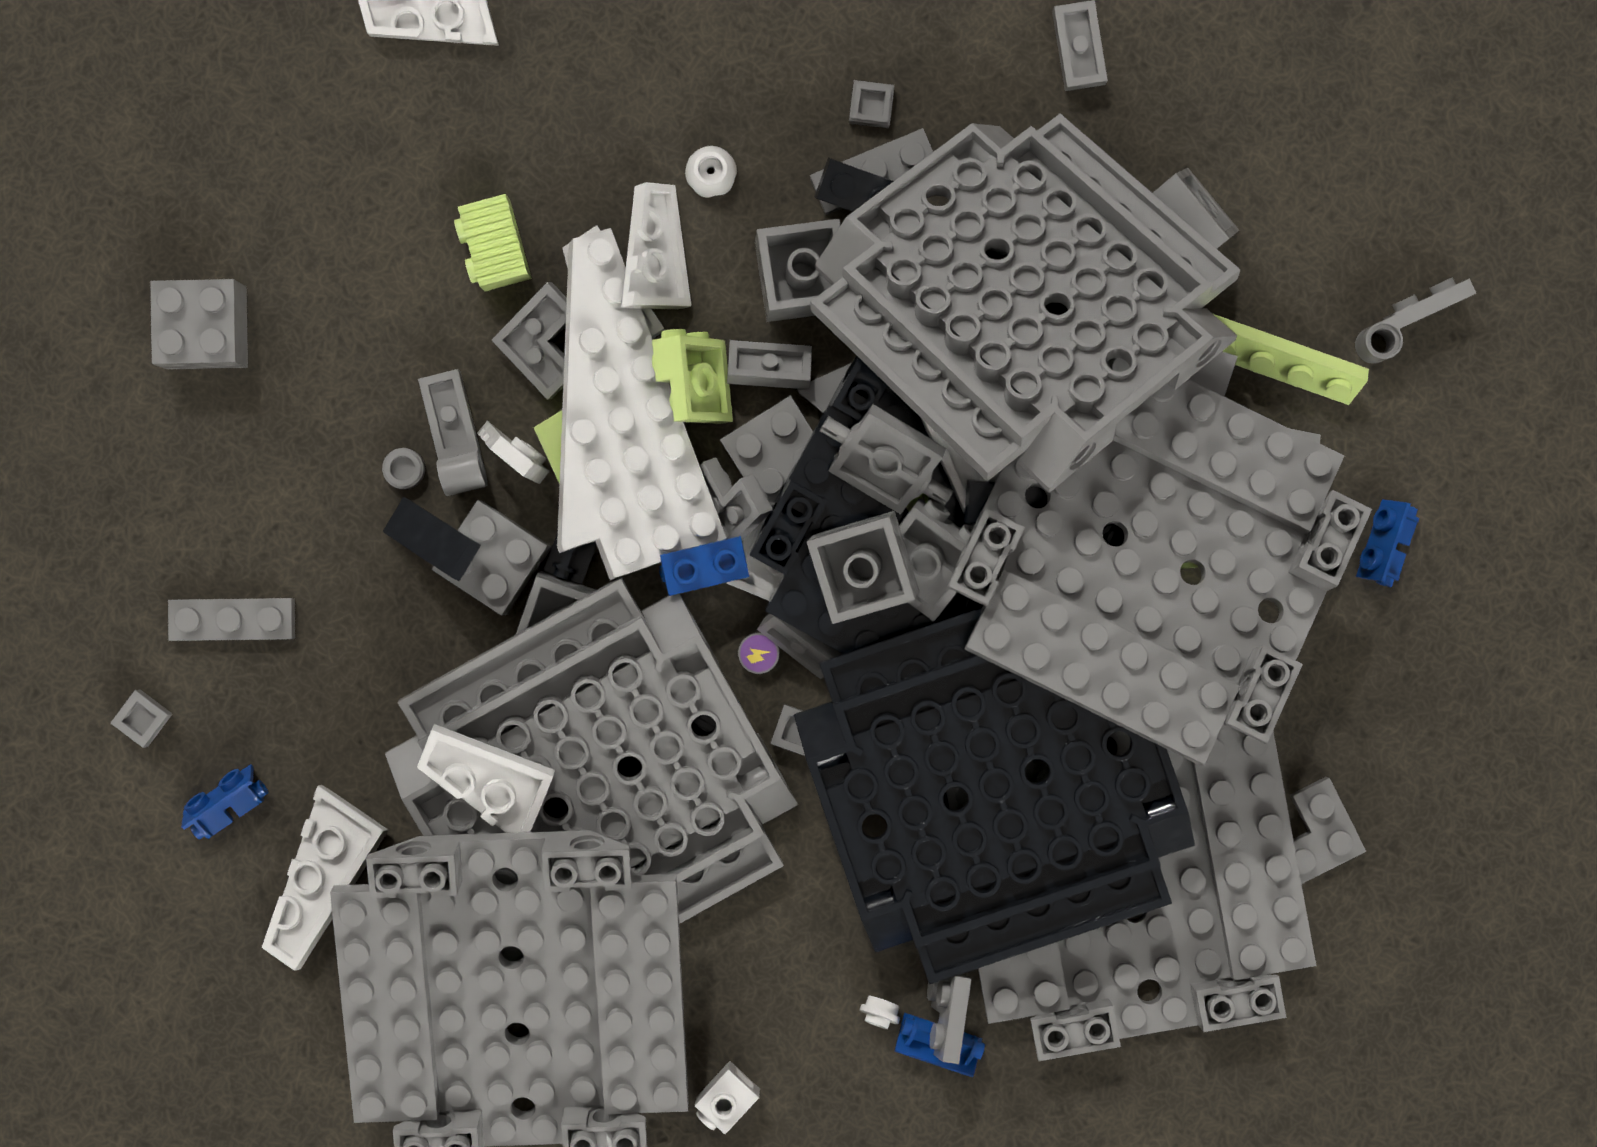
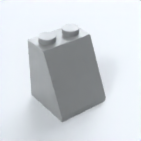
(1196, 207)

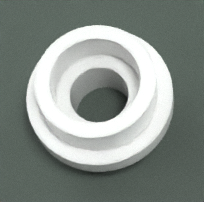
(880, 1012)

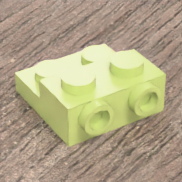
(696, 374)

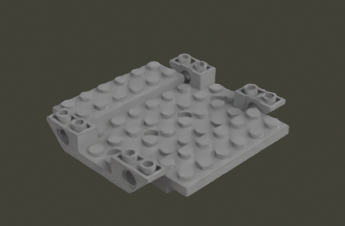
(972, 333)
(1119, 623)
(581, 699)
(1211, 950)
(435, 995)

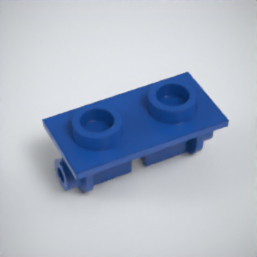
(1392, 525)
(703, 566)
(234, 791)
(915, 1043)

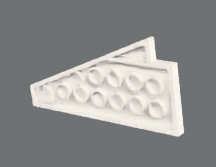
(623, 458)

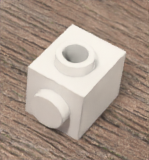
(726, 1098)

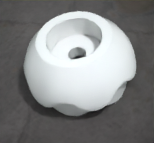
(711, 184)

